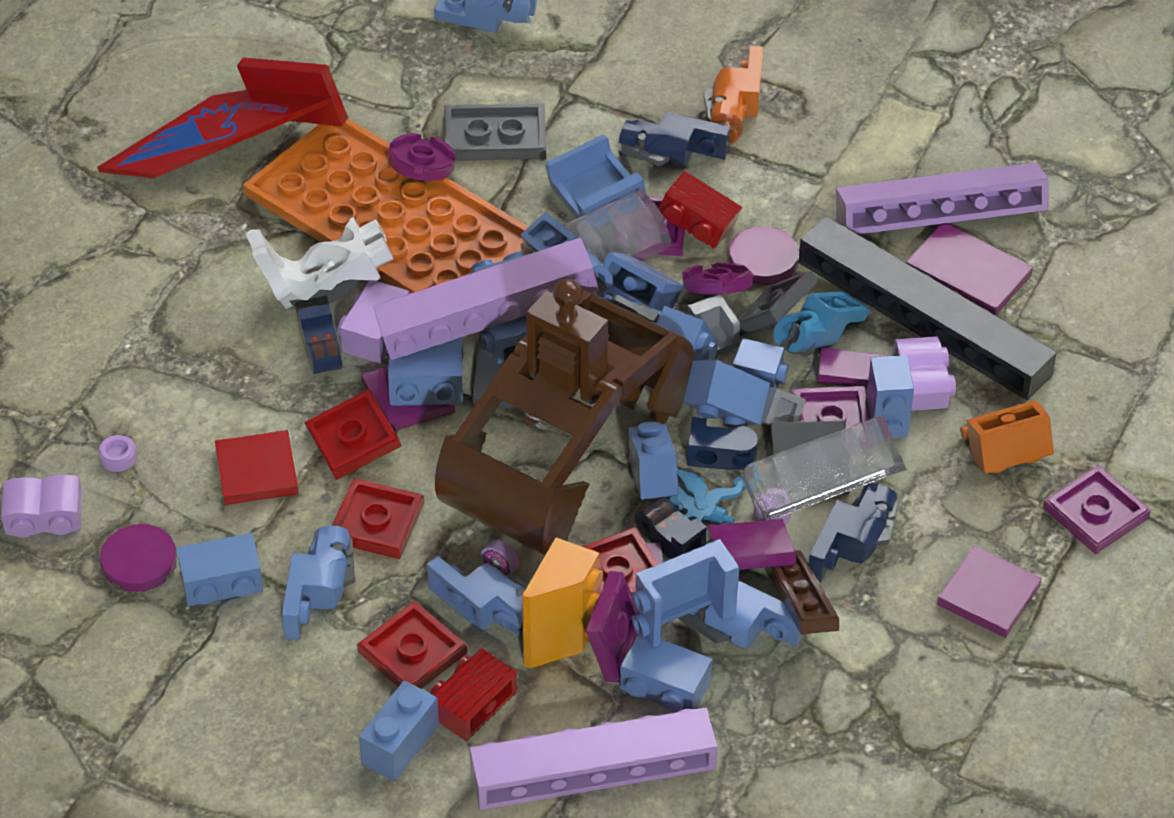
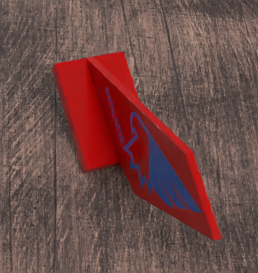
(273, 96)

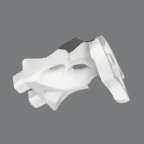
(339, 265)

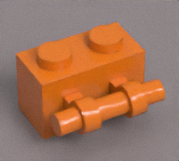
(1009, 437)

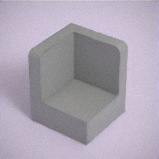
(719, 320)
(782, 407)

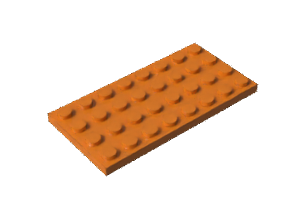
(429, 225)

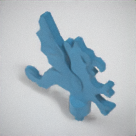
(704, 505)

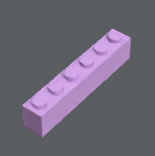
(942, 198)
(480, 299)
(593, 758)

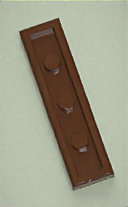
(804, 597)

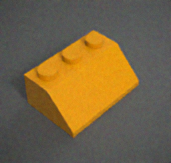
(560, 603)

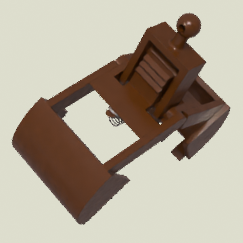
(568, 346)

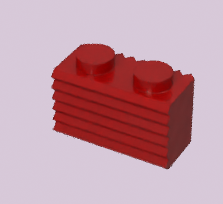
(699, 209)
(474, 693)

